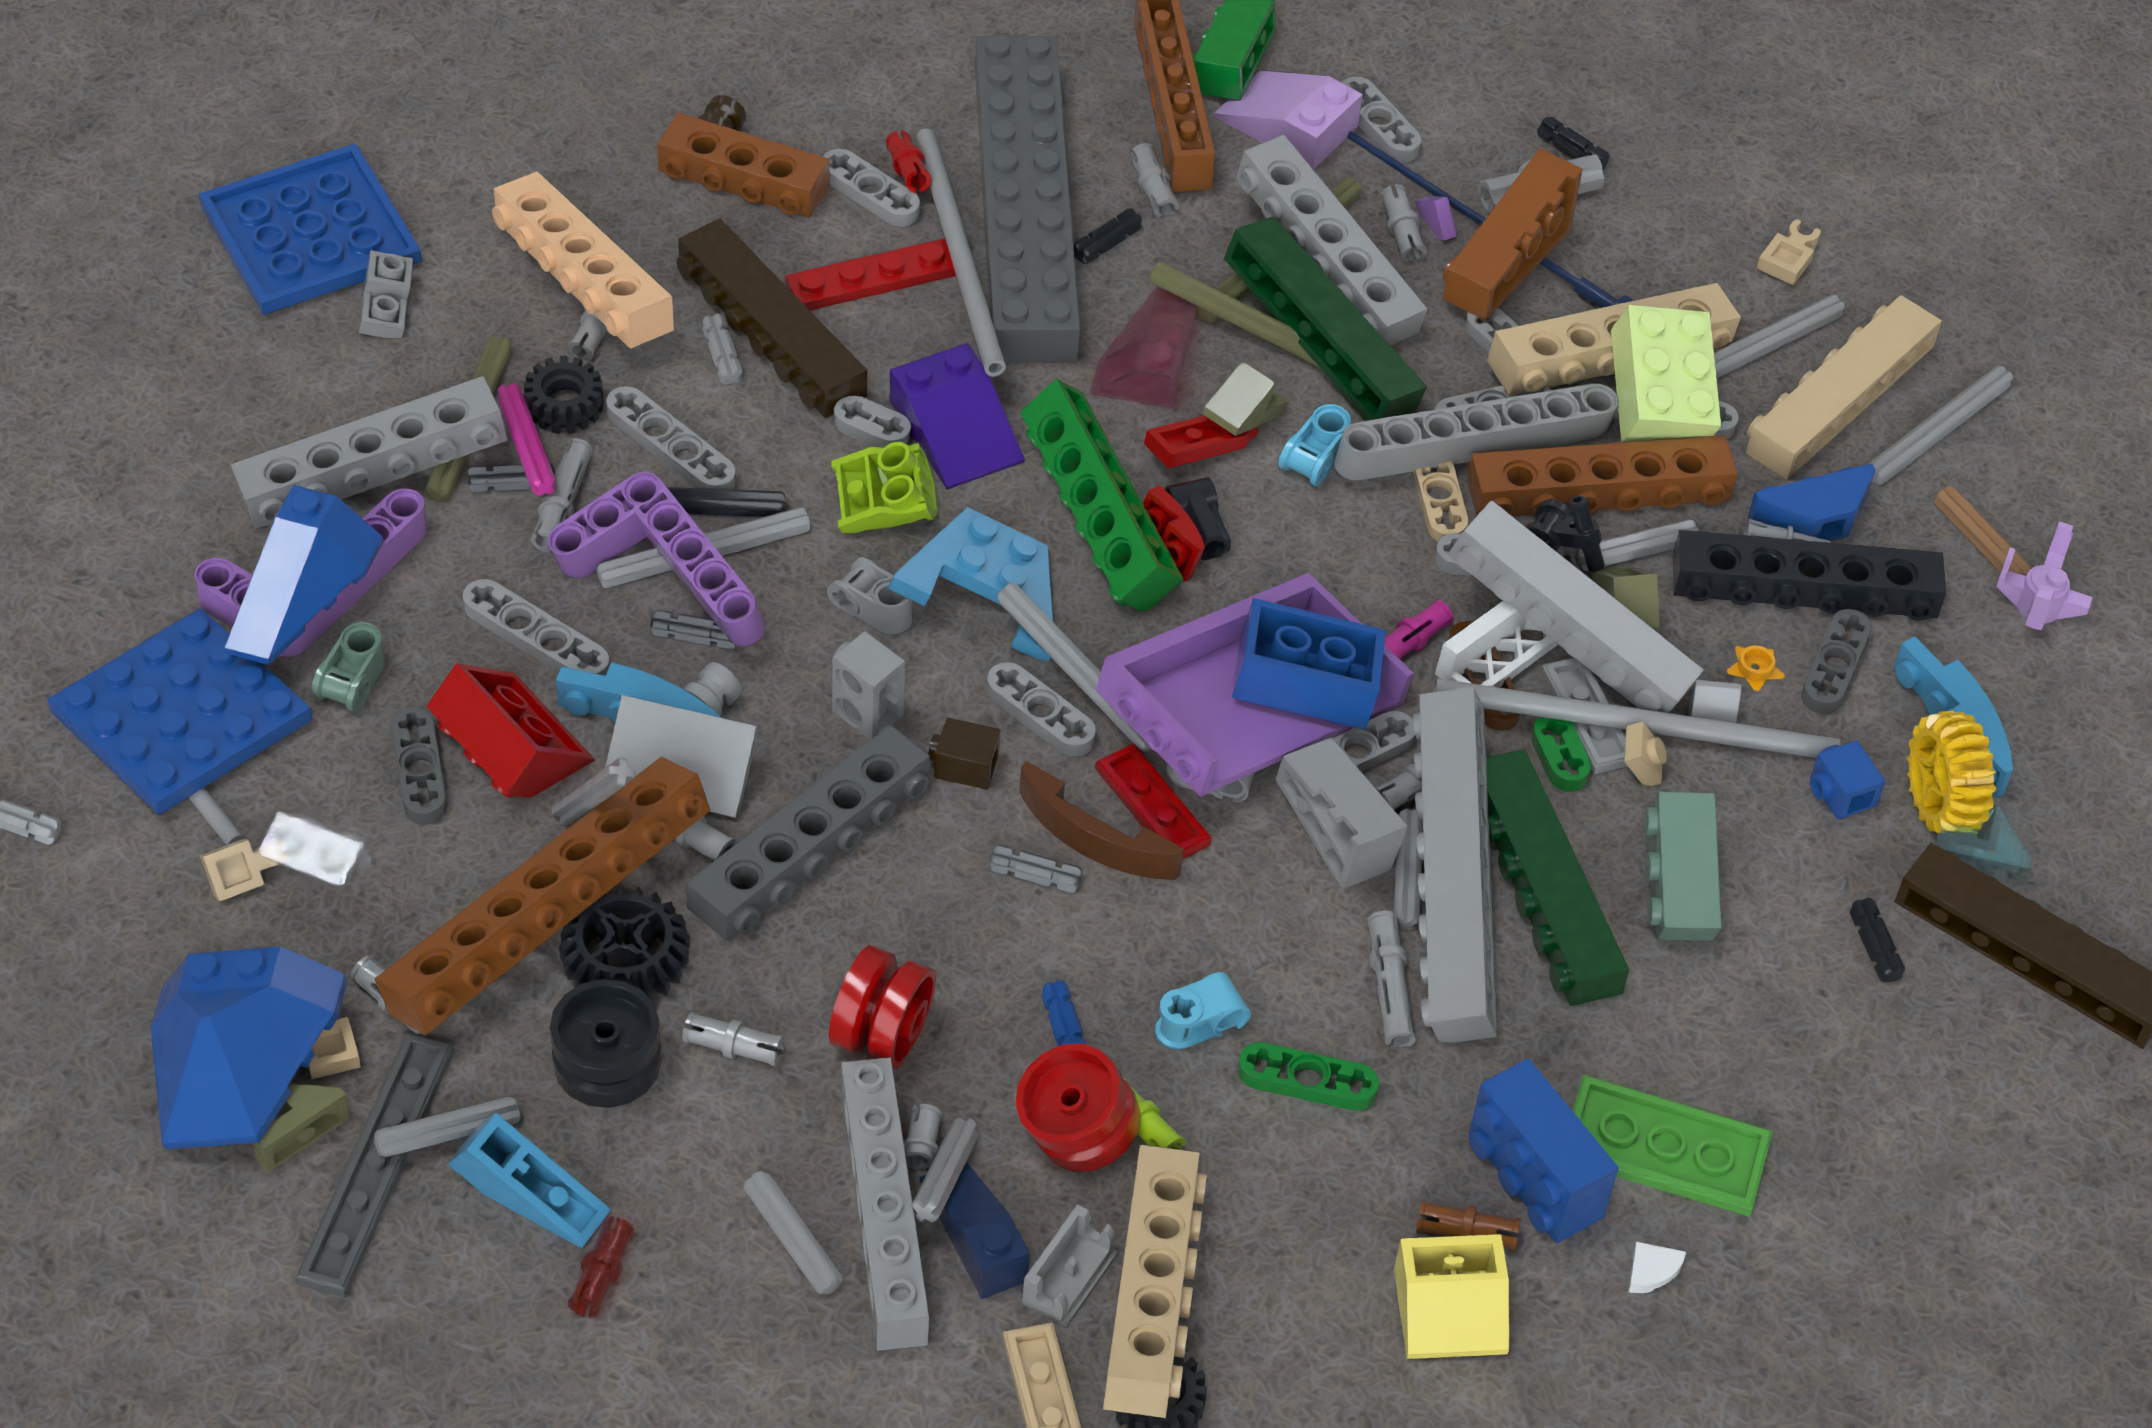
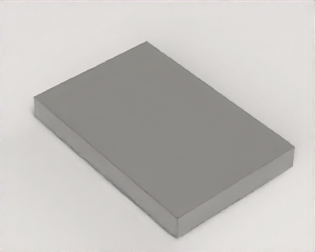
(703, 743)

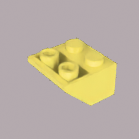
(1453, 1296)

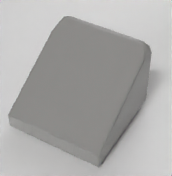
(1715, 700)

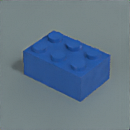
(1309, 663)
(1542, 1151)

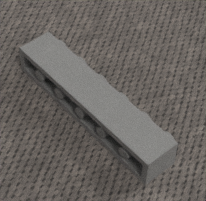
(1574, 611)

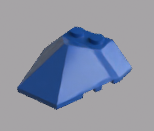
(233, 1039)

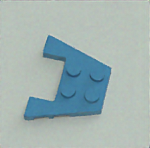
(984, 560)

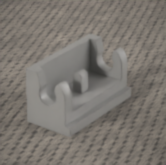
(1069, 1268)

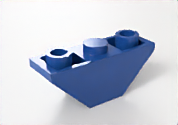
(1816, 505)

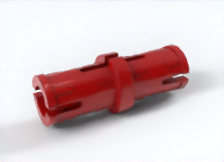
(908, 161)

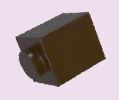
(965, 753)

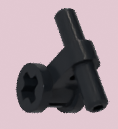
(1569, 528)

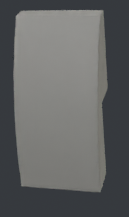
(385, 295)

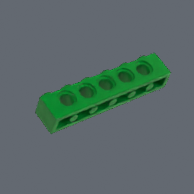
(1100, 497)

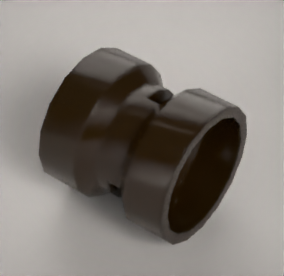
(721, 109)

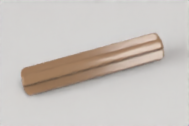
(1978, 530)

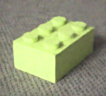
(1665, 374)

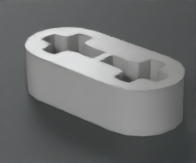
(872, 423)

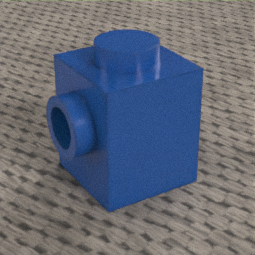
(1846, 779)

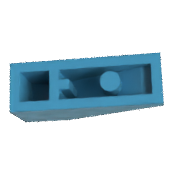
(528, 1181)

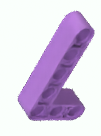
(645, 509)
(397, 518)

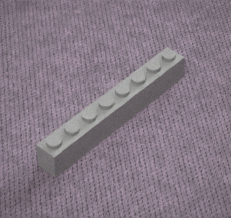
(1456, 867)

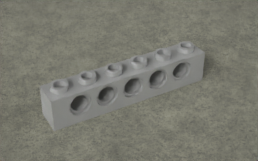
(1320, 224)
(373, 449)
(884, 1205)

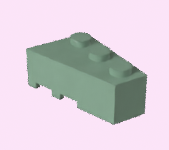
(1683, 866)

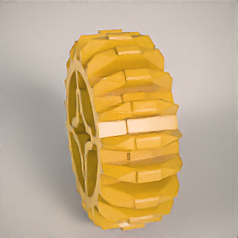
(1951, 771)

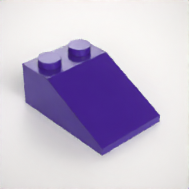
(955, 415)

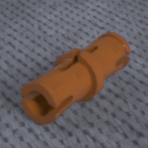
(1466, 1223)

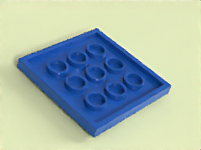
(306, 227)
(179, 711)

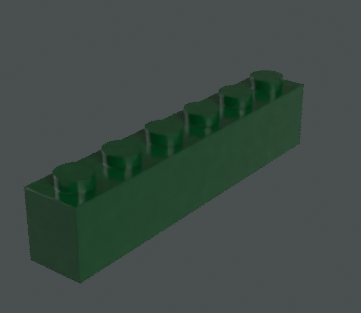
(1324, 318)
(1550, 884)

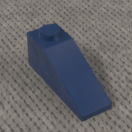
(984, 1235)

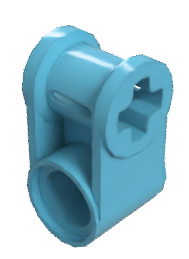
(1316, 444)
(1202, 1009)

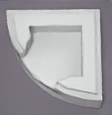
(1653, 1267)

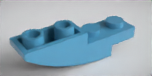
(1957, 690)
(601, 695)

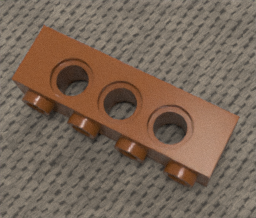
(743, 165)

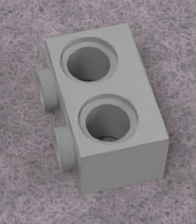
(868, 685)

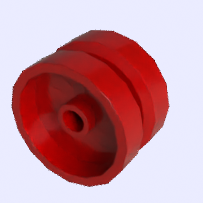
(882, 1005)
(1078, 1107)

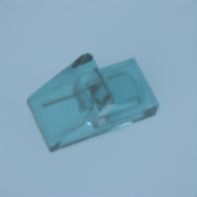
(1998, 848)

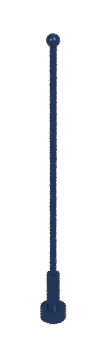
(1582, 287)

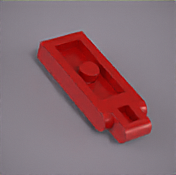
(1193, 441)

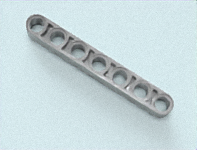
(1456, 432)

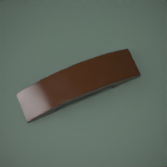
(1143, 856)

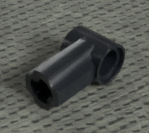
(1201, 504)

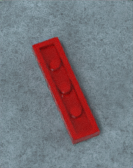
(872, 274)

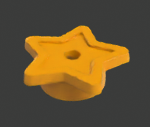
(1755, 655)

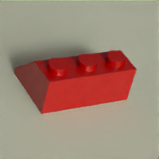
(506, 730)

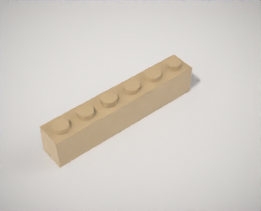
(1842, 386)

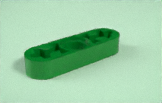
(1300, 1060)

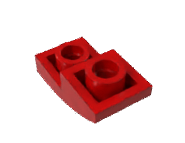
(1176, 530)

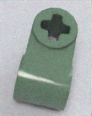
(351, 667)

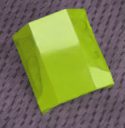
(884, 487)

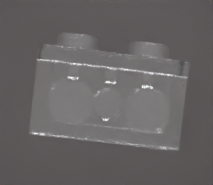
(314, 851)

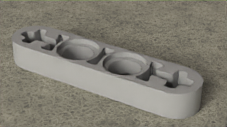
(675, 439)
(538, 631)

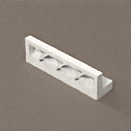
(1490, 630)

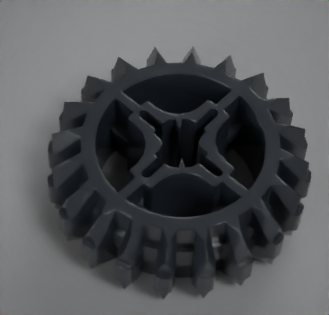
(626, 930)

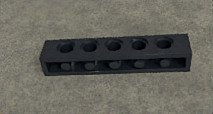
(1808, 574)

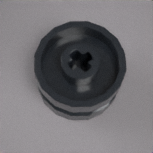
(605, 1043)

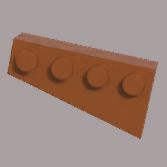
(1514, 236)

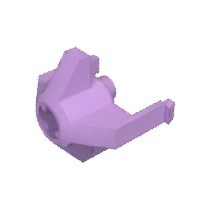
(2045, 590)

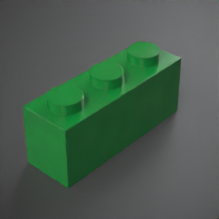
(1234, 46)

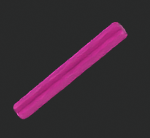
(526, 439)

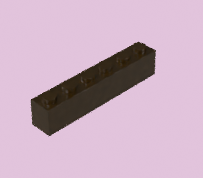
(770, 317)
(2030, 942)

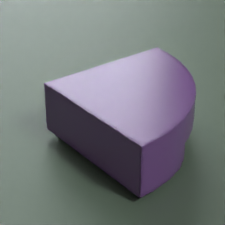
(1438, 216)

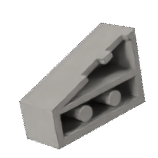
(1341, 812)

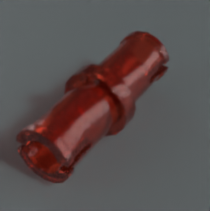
(601, 1267)

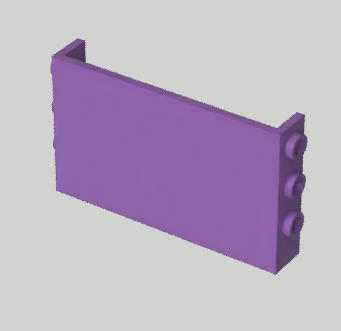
(1182, 684)

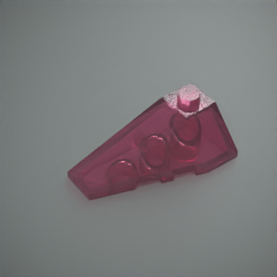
(1148, 353)

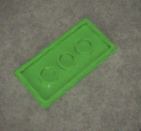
(1675, 1145)

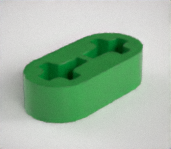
(1552, 756)

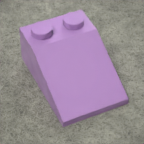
(1306, 108)

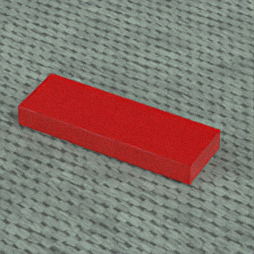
(1152, 799)

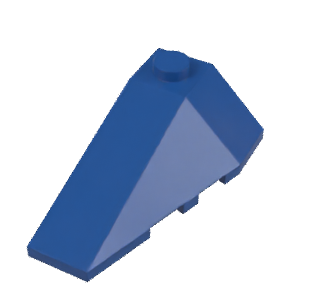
(304, 565)

